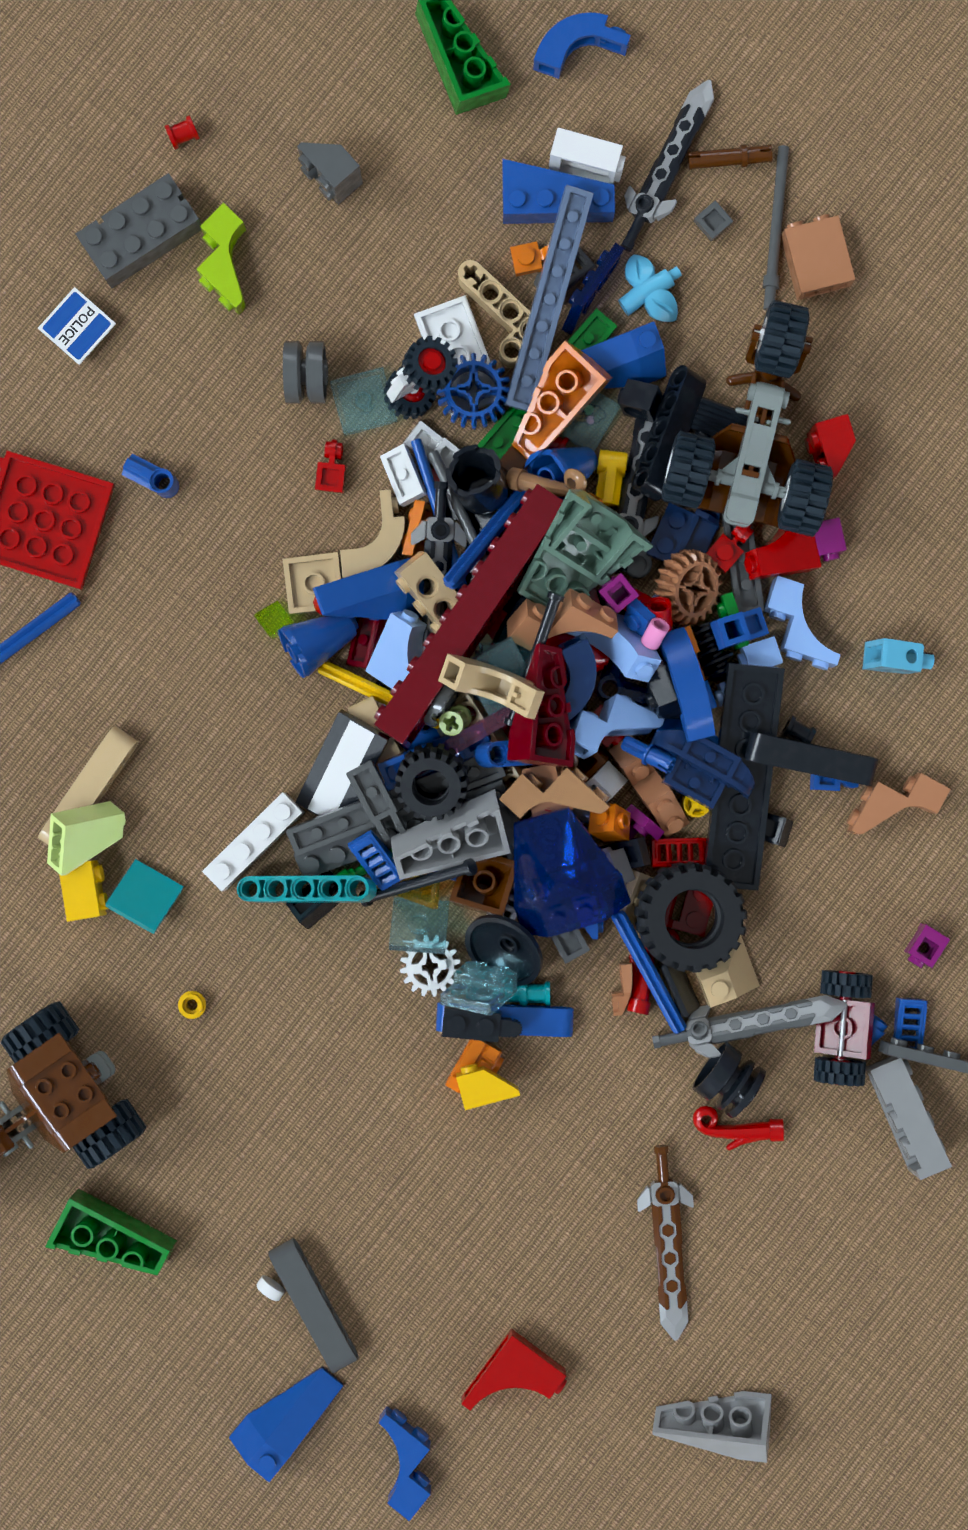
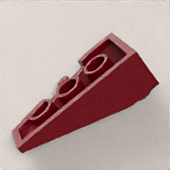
(548, 736)

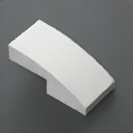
(432, 442)

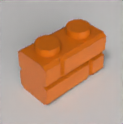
(477, 1053)

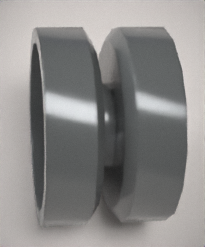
(305, 372)

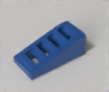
(384, 875)
(900, 1005)

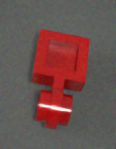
(331, 476)
(726, 551)

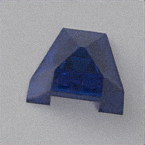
(562, 876)

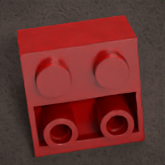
(831, 442)

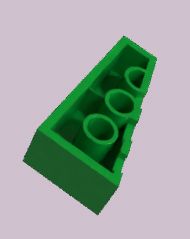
(463, 64)
(110, 1235)

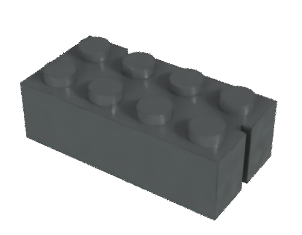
(140, 230)

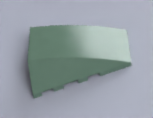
(581, 549)

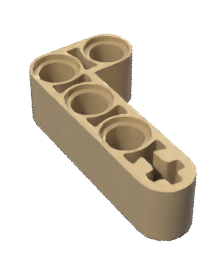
(495, 307)

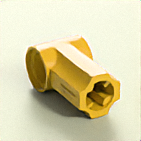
(610, 470)

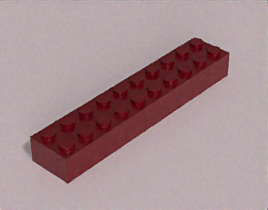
(472, 615)

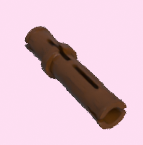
(730, 157)

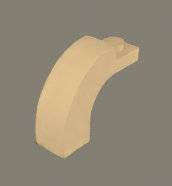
(384, 547)
(491, 683)

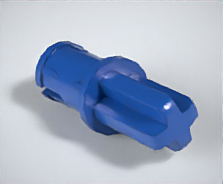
(649, 754)

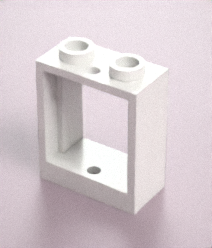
(586, 157)

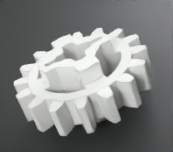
(416, 968)

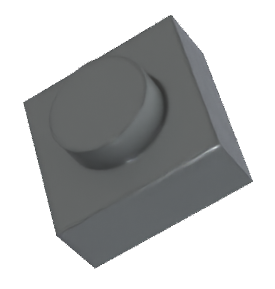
(713, 221)

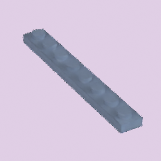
(549, 296)

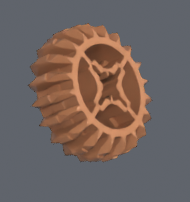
(693, 570)

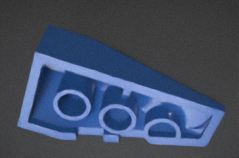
(631, 355)
(366, 594)
(277, 1428)

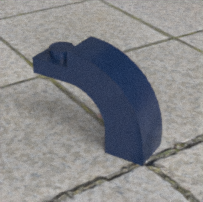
(580, 672)

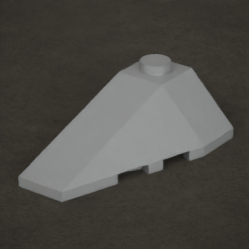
(725, 1425)

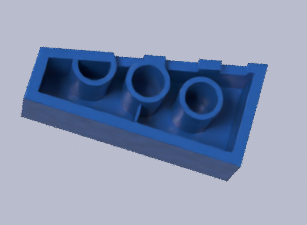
(535, 194)

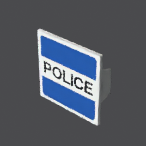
(76, 326)

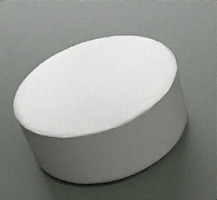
(270, 1288)

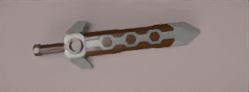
(668, 1241)

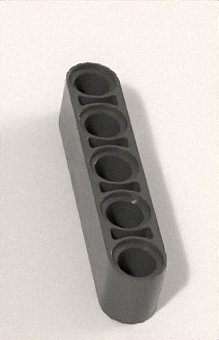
(313, 1305)

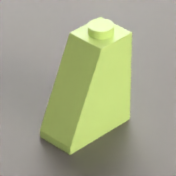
(82, 834)

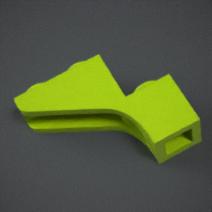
(218, 271)

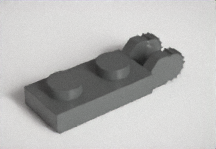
(375, 798)

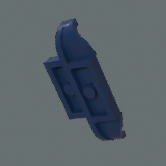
(683, 530)
(703, 768)

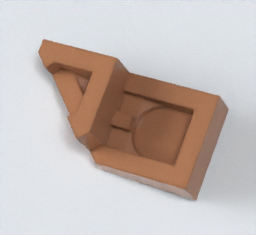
(621, 998)

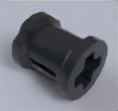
(797, 731)

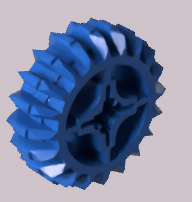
(486, 391)

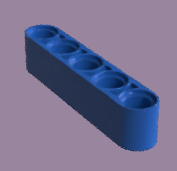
(535, 1019)

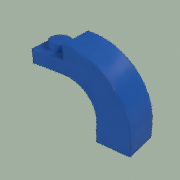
(573, 33)

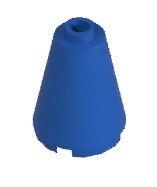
(554, 462)
(316, 641)

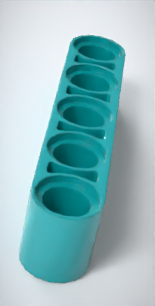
(319, 889)

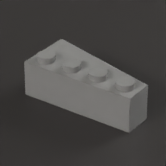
(434, 845)
(908, 1117)

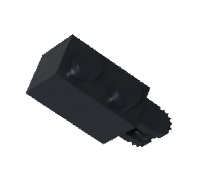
(477, 1026)

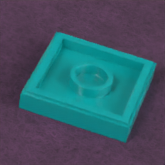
(144, 896)

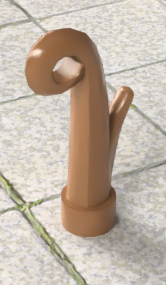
(521, 481)

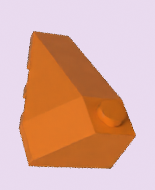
(564, 391)

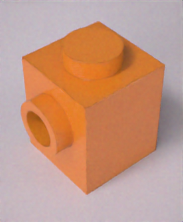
(610, 825)

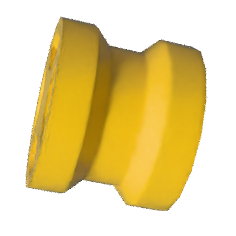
(696, 810)

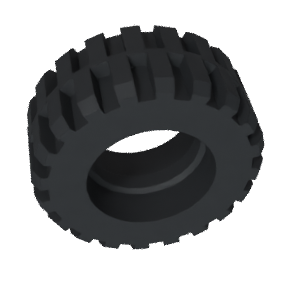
(726, 925)

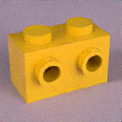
(84, 892)

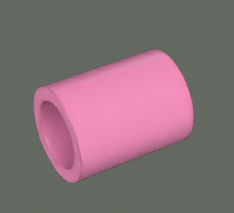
(655, 633)

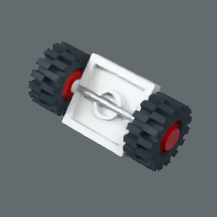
(426, 370)

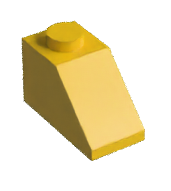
(482, 1086)

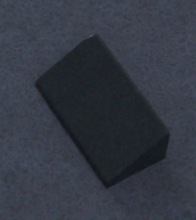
(310, 913)
(680, 989)

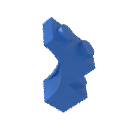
(412, 1445)

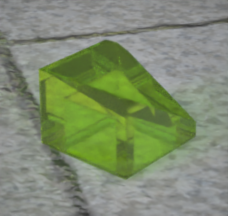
(273, 618)

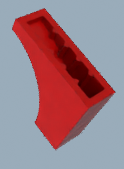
(783, 555)
(516, 1365)

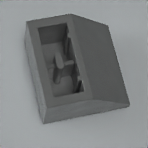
(332, 168)

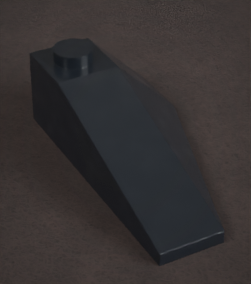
(661, 693)

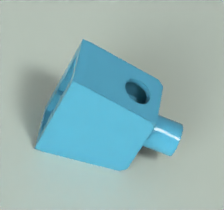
(896, 656)

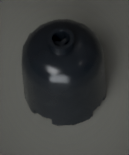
(478, 479)

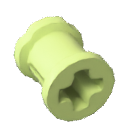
(447, 720)

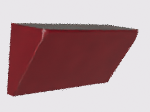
(365, 642)

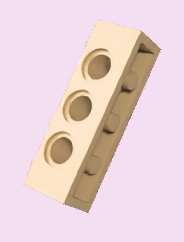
(408, 580)

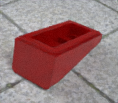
(656, 851)

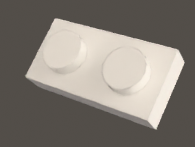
(403, 475)

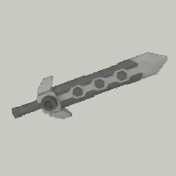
(745, 1024)

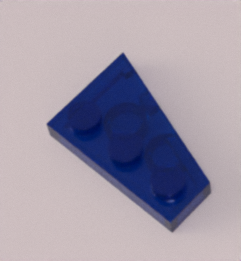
(593, 282)

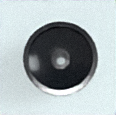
(505, 944)

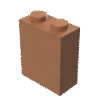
(817, 256)

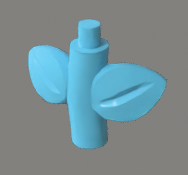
(650, 289)

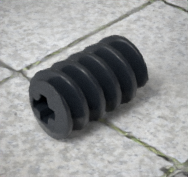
(715, 658)

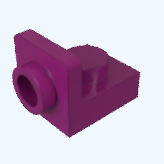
(642, 824)

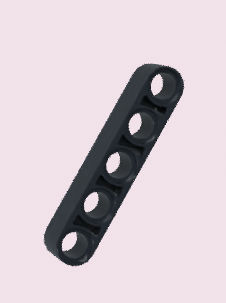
(674, 415)
(811, 758)

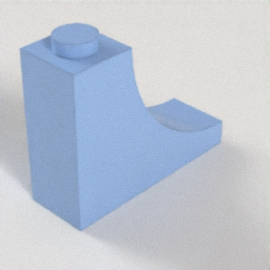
(397, 647)
(626, 651)

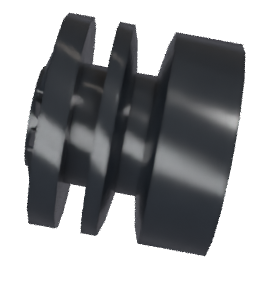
(733, 1083)

